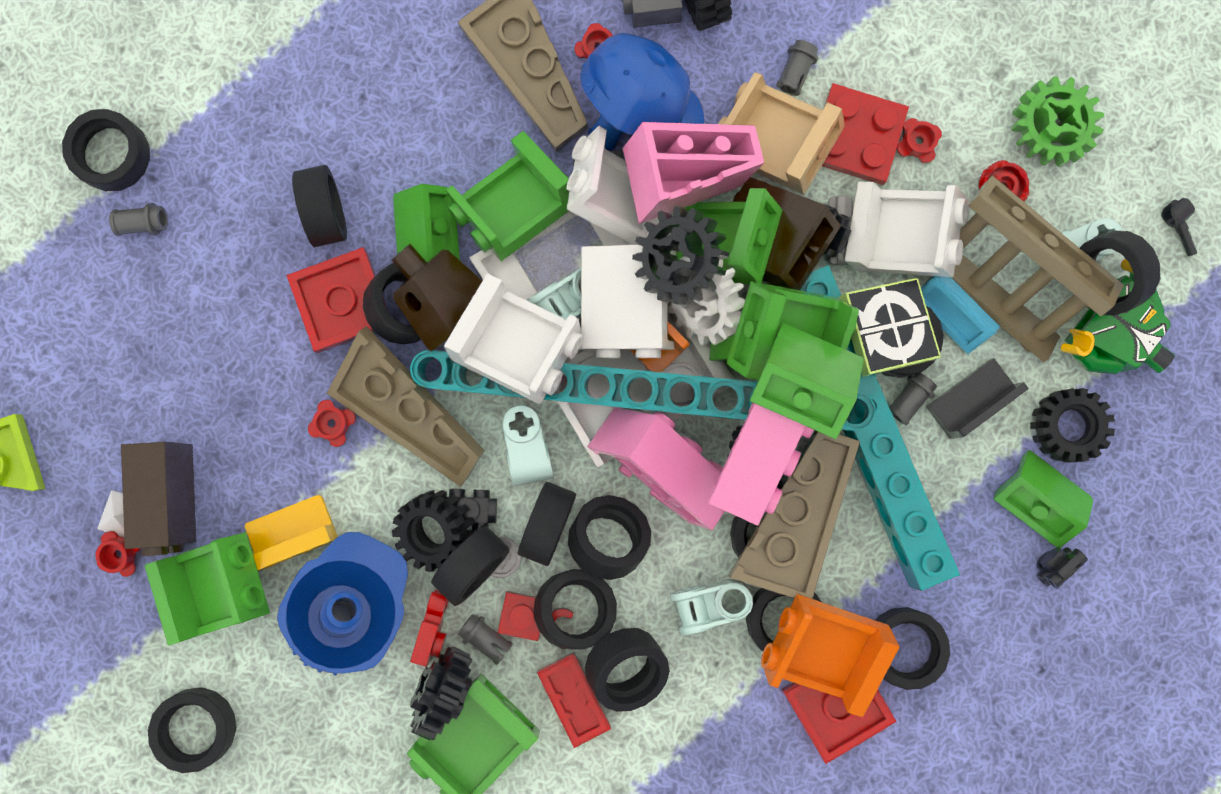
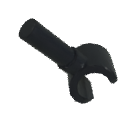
(1175, 216)

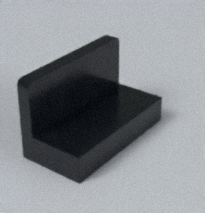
(975, 399)

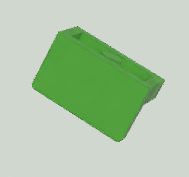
(425, 220)
(1045, 500)

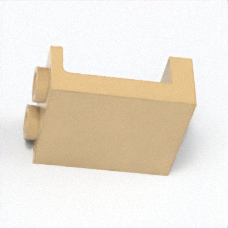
(790, 132)

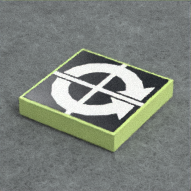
(892, 327)

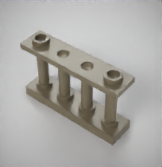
(1050, 249)

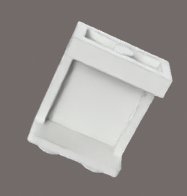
(603, 190)
(907, 230)
(617, 308)
(513, 341)

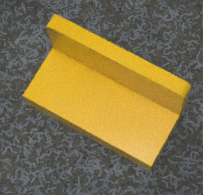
(290, 532)

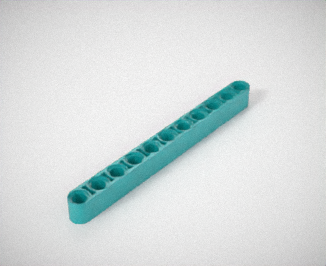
(578, 376)

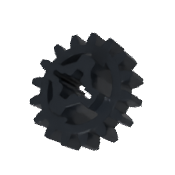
(666, 272)
(441, 693)

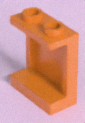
(830, 652)

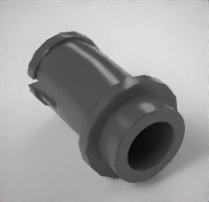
(797, 67)
(139, 220)
(912, 397)
(482, 636)

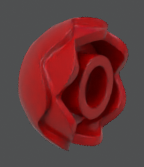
(1010, 175)

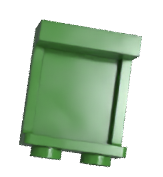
(513, 200)
(748, 230)
(771, 305)
(809, 381)
(207, 588)
(476, 744)

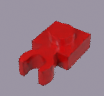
(518, 616)
(430, 639)

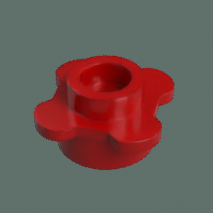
(594, 35)
(927, 132)
(320, 428)
(109, 561)

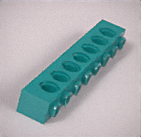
(893, 478)

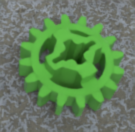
(1075, 126)

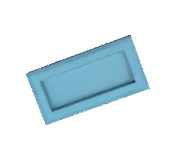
(958, 313)

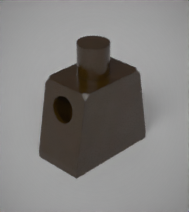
(434, 293)

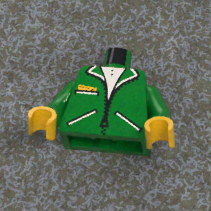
(1121, 341)

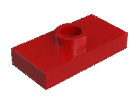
(574, 700)

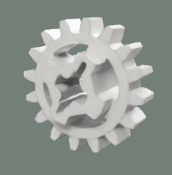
(703, 316)

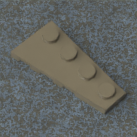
(525, 61)
(388, 398)
(793, 541)

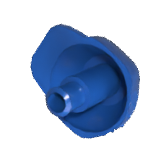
(637, 83)
(345, 605)

